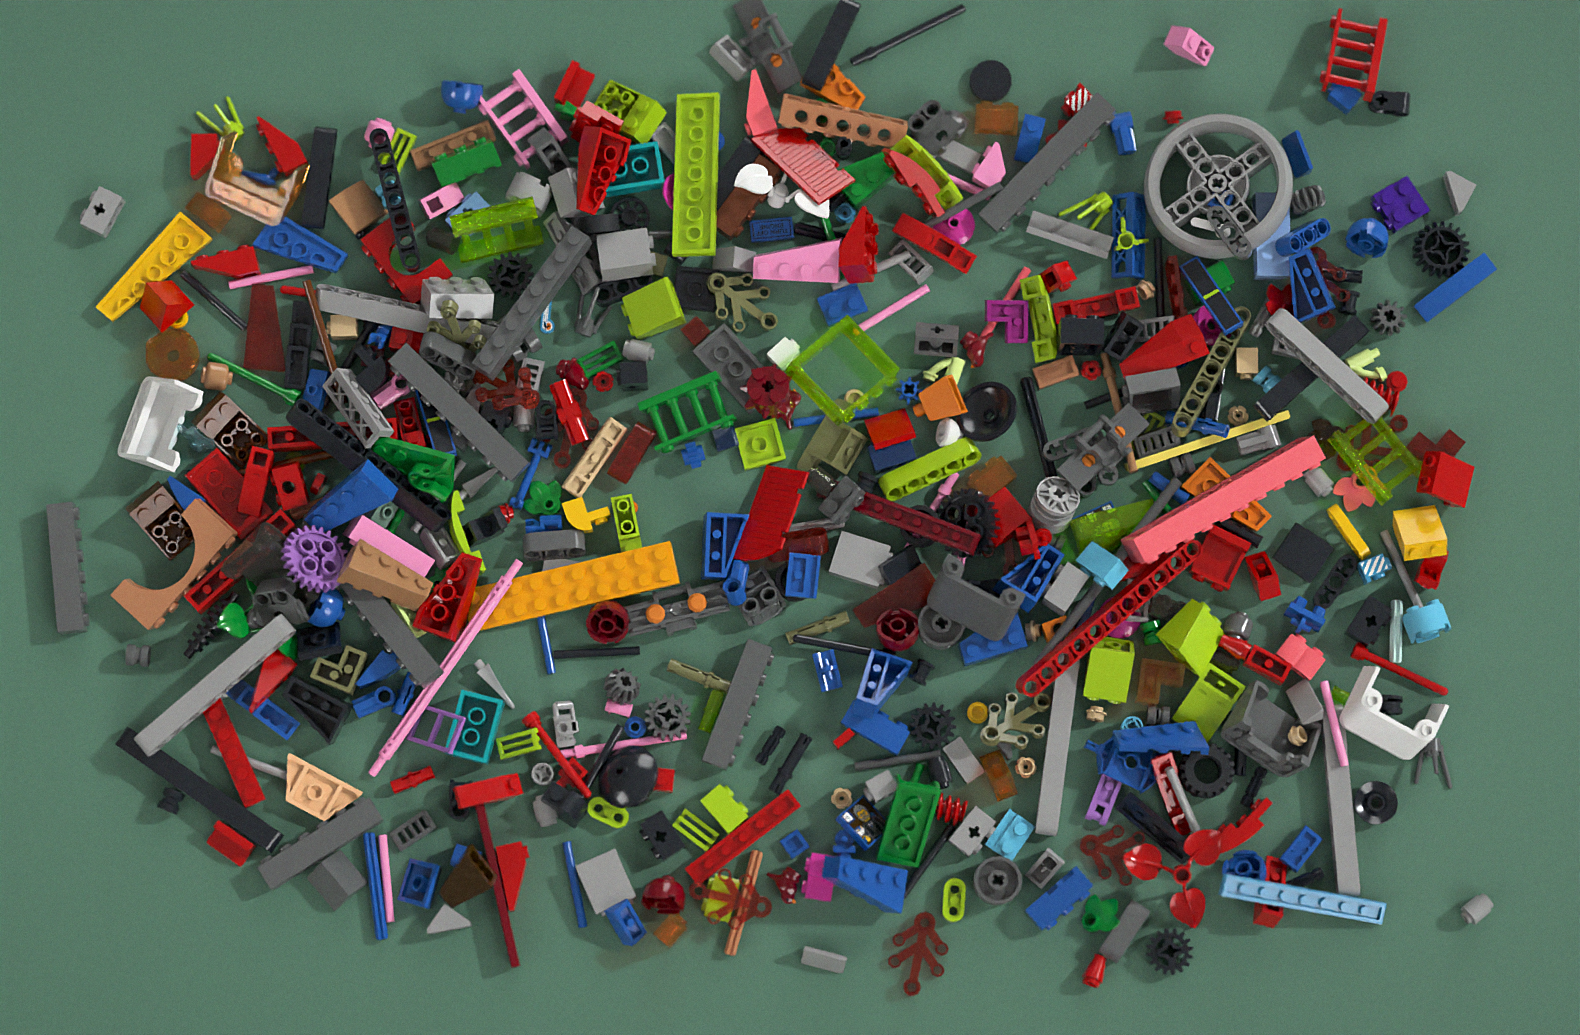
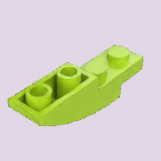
(626, 522)

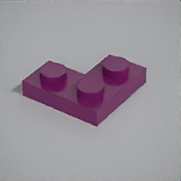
(1014, 315)

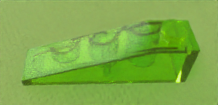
(1109, 526)

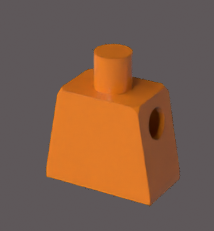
(940, 400)

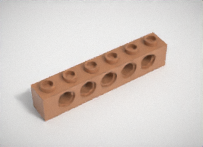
(792, 104)

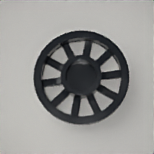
(630, 215)

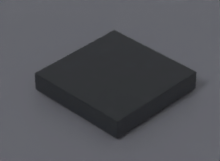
(693, 290)
(319, 641)

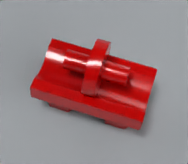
(1030, 540)

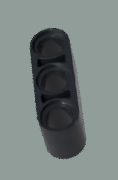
(616, 296)

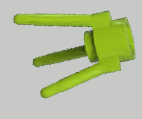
(230, 126)
(1098, 203)
(1127, 239)

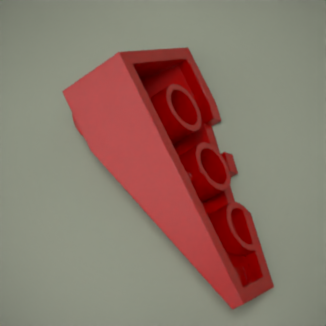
(598, 161)
(1171, 346)
(449, 604)

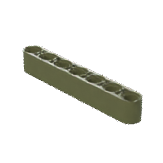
(1206, 380)

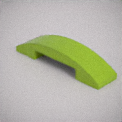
(949, 193)
(1042, 318)
(456, 508)

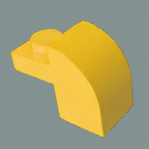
(580, 519)

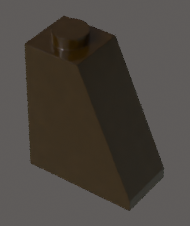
(467, 878)

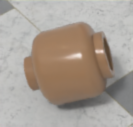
(216, 376)

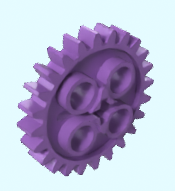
(313, 558)

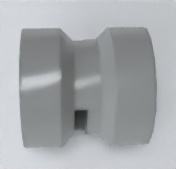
(541, 771)

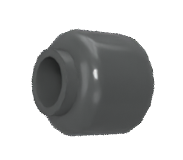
(1238, 626)

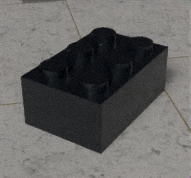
(1080, 336)

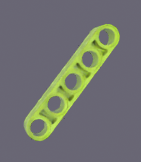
(929, 469)

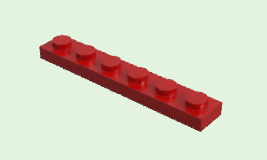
(234, 754)
(743, 837)

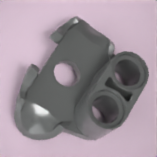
(950, 121)
(275, 596)

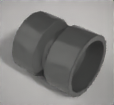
(531, 344)

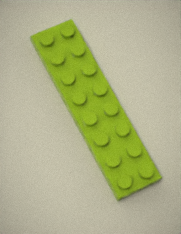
(696, 174)

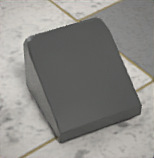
(1005, 749)

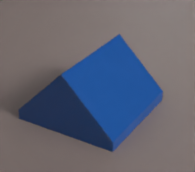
(420, 883)

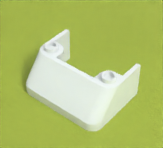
(1363, 718)

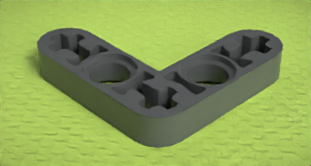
(1059, 454)

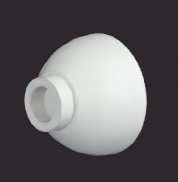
(947, 432)

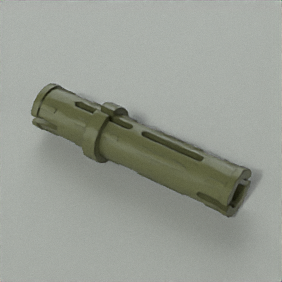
(821, 626)
(697, 675)

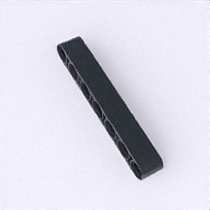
(745, 154)
(390, 191)
(1302, 376)

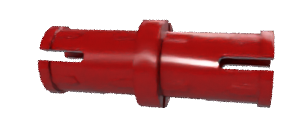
(412, 779)

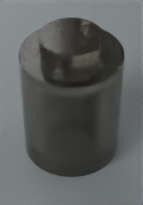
(442, 240)

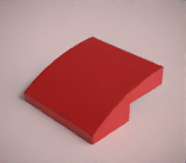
(1010, 513)

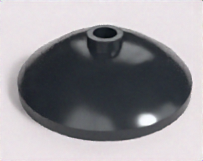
(982, 403)
(635, 781)

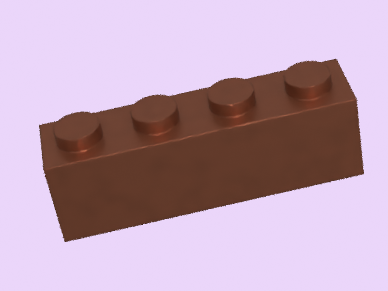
(742, 204)

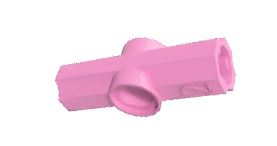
(389, 392)

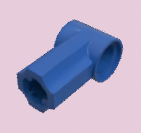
(1122, 130)
(736, 582)
(372, 702)

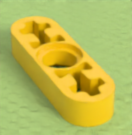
(1348, 532)

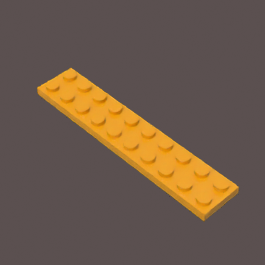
(580, 585)

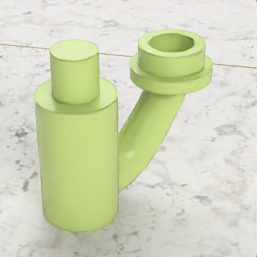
(1362, 359)
(954, 367)

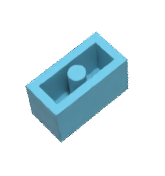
(1101, 565)

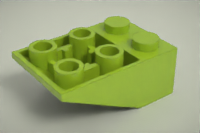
(638, 111)
(1209, 700)

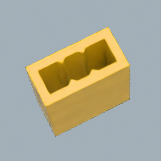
(1419, 532)

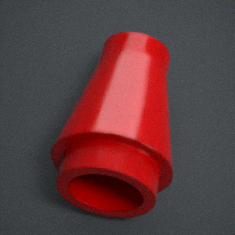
(1236, 647)
(1094, 973)

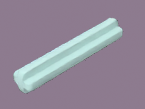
(1396, 614)

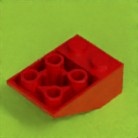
(859, 249)

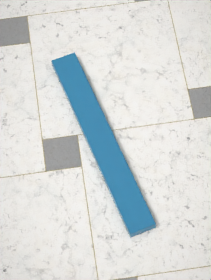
(1302, 898)

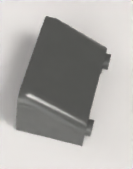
(971, 605)
(1262, 733)

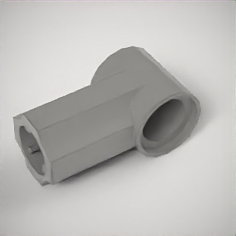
(1264, 439)

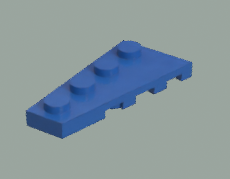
(301, 245)
(1176, 736)

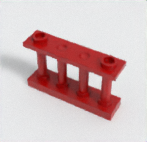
(1373, 49)

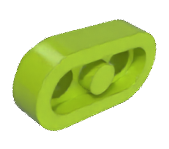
(608, 813)
(954, 900)

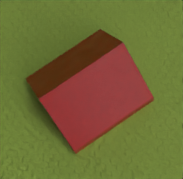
(164, 303)

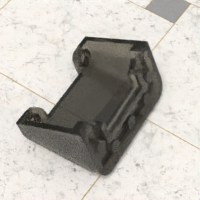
(261, 560)

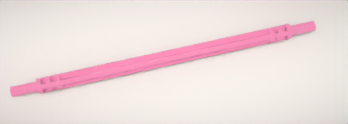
(447, 665)

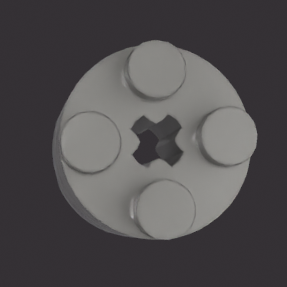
(526, 186)

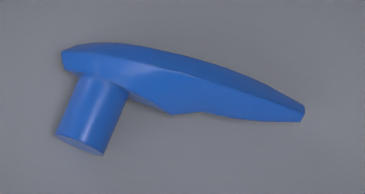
(263, 178)

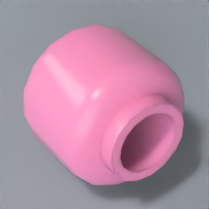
(379, 123)

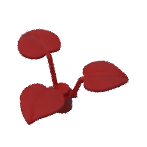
(1203, 847)

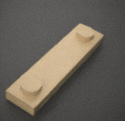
(594, 457)

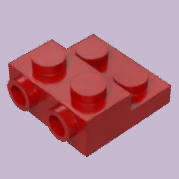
(593, 116)

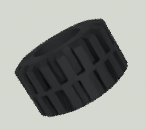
(1204, 790)

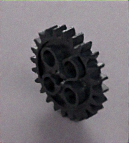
(984, 519)

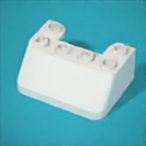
(154, 422)

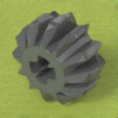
(1307, 199)
(1396, 318)
(622, 686)

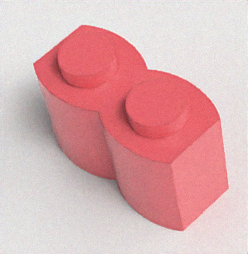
(1304, 659)

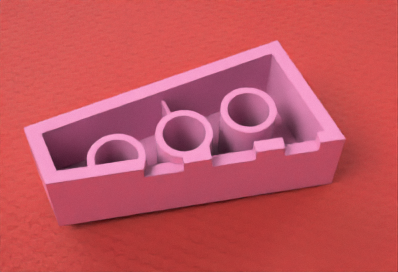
(803, 263)
(388, 543)

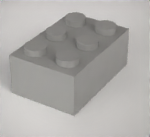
(472, 296)

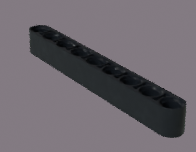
(352, 454)
(203, 792)

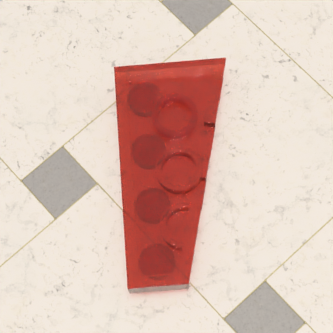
(1175, 289)
(264, 339)
(907, 593)

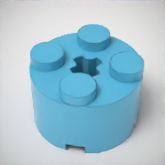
(1426, 622)

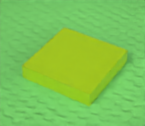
(760, 444)

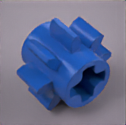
(908, 396)
(693, 455)

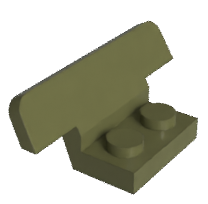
(833, 445)

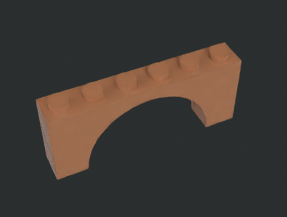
(210, 538)

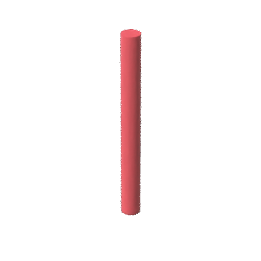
(1009, 296)

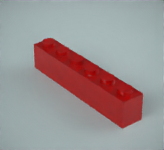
(290, 439)
(216, 583)

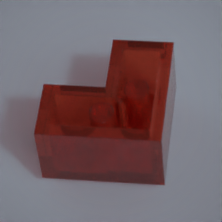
(1448, 443)

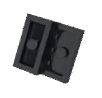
(1303, 552)

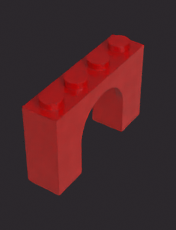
(380, 244)

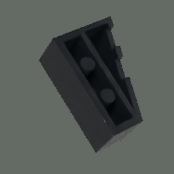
(319, 707)

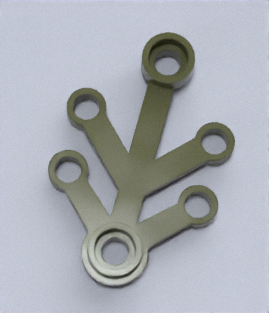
(738, 300)
(449, 311)
(1014, 722)

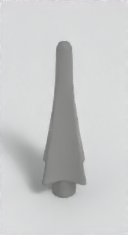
(473, 486)
(488, 676)

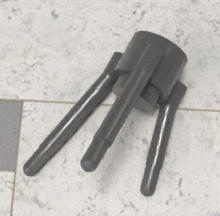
(585, 325)
(1433, 750)

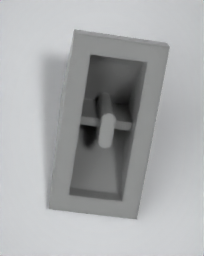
(1459, 190)
(734, 260)
(1044, 868)
(447, 920)

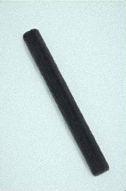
(1037, 424)

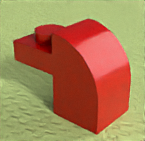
(1430, 571)

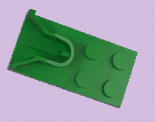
(420, 465)
(908, 822)

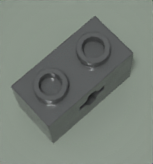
(548, 152)
(936, 339)

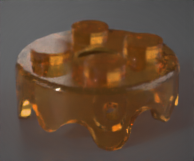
(172, 340)

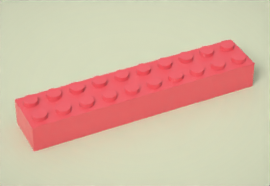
(1223, 499)

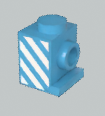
(1373, 568)

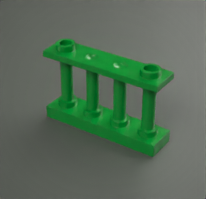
(690, 390)

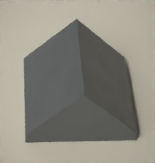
(337, 879)

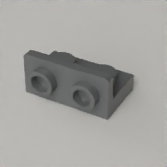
(842, 501)

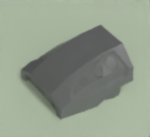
(762, 598)

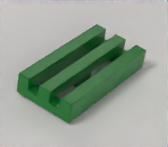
(605, 366)

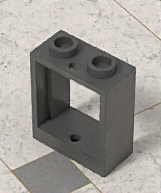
(1152, 391)

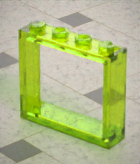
(866, 346)

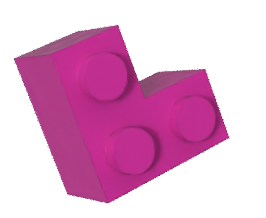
(816, 887)

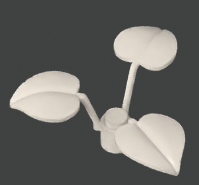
(756, 180)

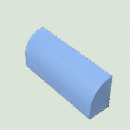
(1266, 261)

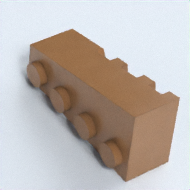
(384, 576)

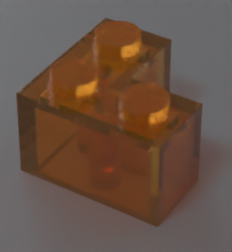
(1154, 675)

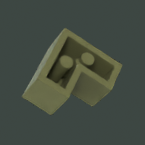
(344, 674)

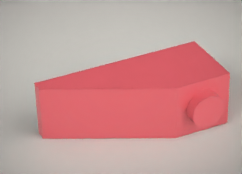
(759, 115)

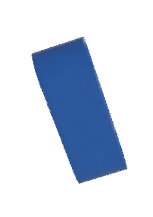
(1302, 237)

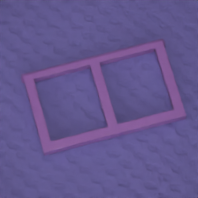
(441, 714)

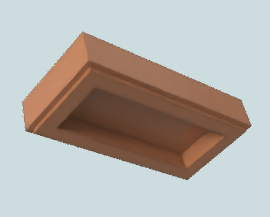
(1055, 372)

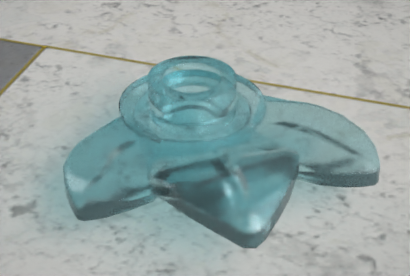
(196, 440)

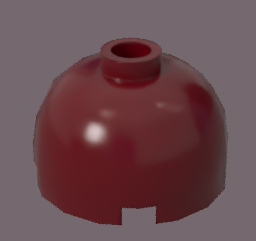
(607, 622)
(897, 629)
(664, 895)

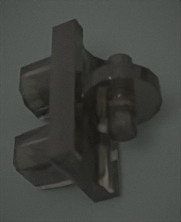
(1164, 607)

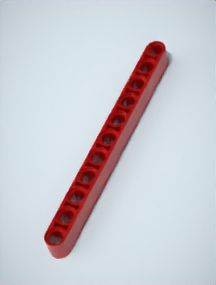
(1099, 620)

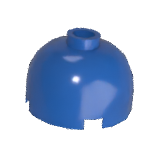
(461, 95)
(1367, 237)
(327, 609)
(1246, 864)

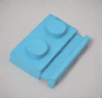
(1010, 835)

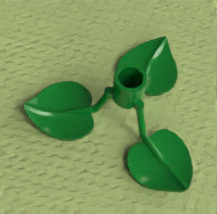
(234, 621)

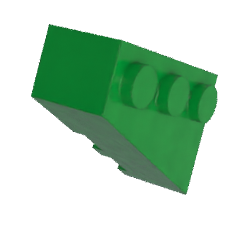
(465, 161)
(869, 176)

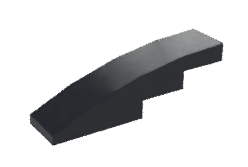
(299, 346)

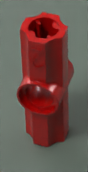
(569, 412)

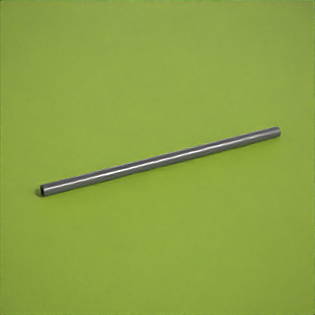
(1095, 589)

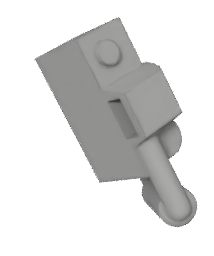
(563, 724)

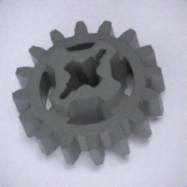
(675, 720)

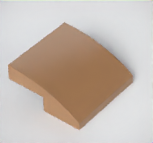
(358, 207)

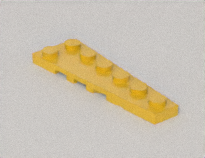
(163, 257)

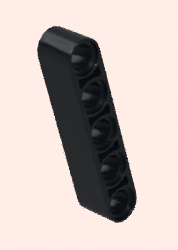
(831, 44)
(319, 178)

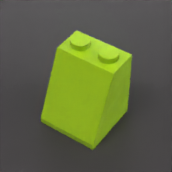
(653, 309)
(1192, 636)
(1109, 670)

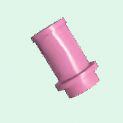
(624, 709)

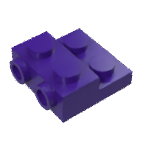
(1399, 204)

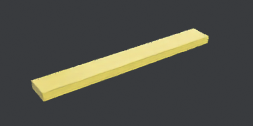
(1208, 440)

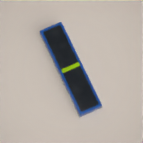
(1211, 295)
(437, 429)

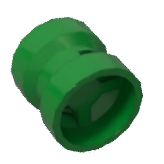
(1151, 638)

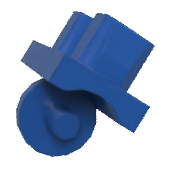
(1304, 618)
(827, 670)
(844, 844)

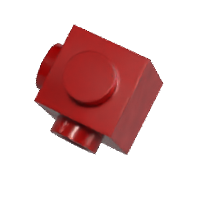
(1058, 277)

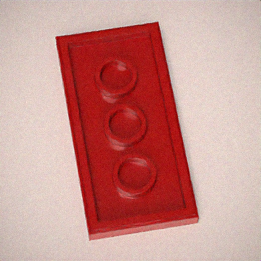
(222, 487)

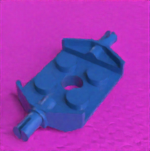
(1113, 764)

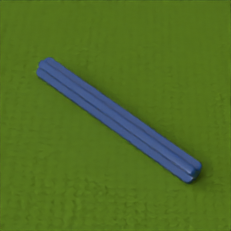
(375, 886)

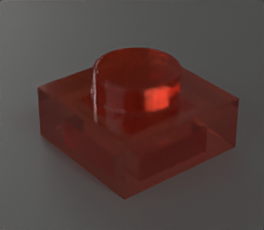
(695, 331)

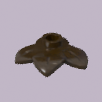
(1322, 432)

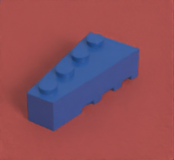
(355, 495)
(870, 881)

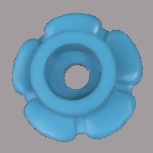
(845, 207)

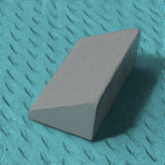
(731, 57)
(440, 547)
(1305, 702)
(823, 959)

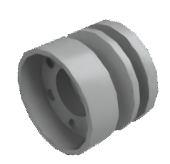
(1053, 504)

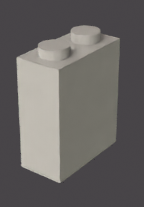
(625, 254)
(858, 560)
(605, 881)

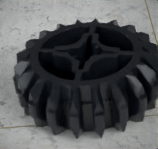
(1438, 233)

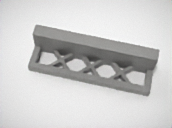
(1070, 234)
(585, 271)
(369, 413)

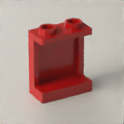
(1445, 478)
(1219, 558)

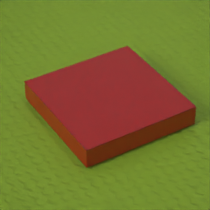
(890, 429)

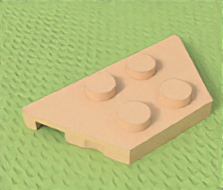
(316, 790)

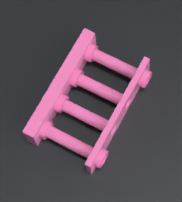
(531, 100)

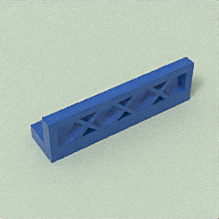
(1135, 223)

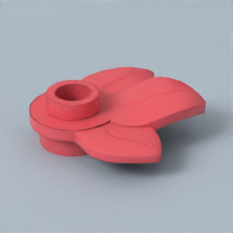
(1352, 493)

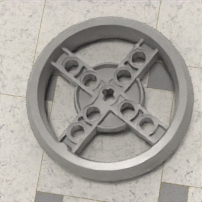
(1184, 140)

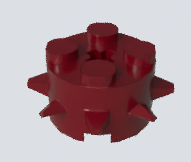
(768, 402)

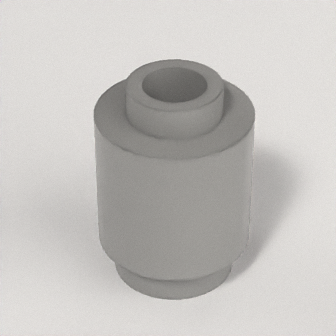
(638, 350)
(523, 418)
(1319, 482)
(544, 814)
(1476, 909)

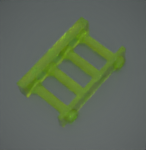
(493, 217)
(1368, 474)

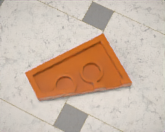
(839, 90)

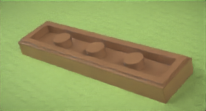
(425, 154)

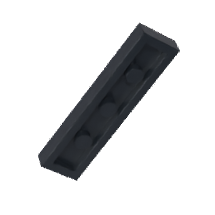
(1154, 826)

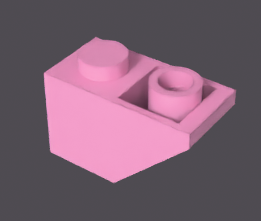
(1189, 45)
(991, 169)
(441, 200)

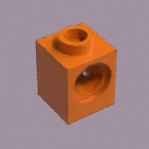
(1047, 628)

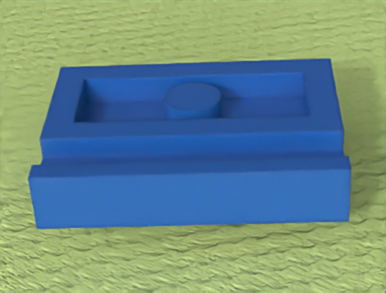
(842, 302)
(802, 575)

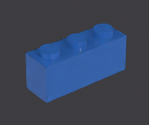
(878, 730)

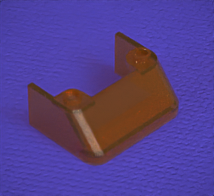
(247, 195)

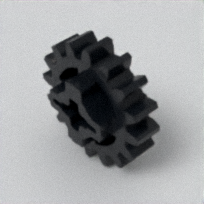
(503, 277)
(942, 722)
(1168, 941)

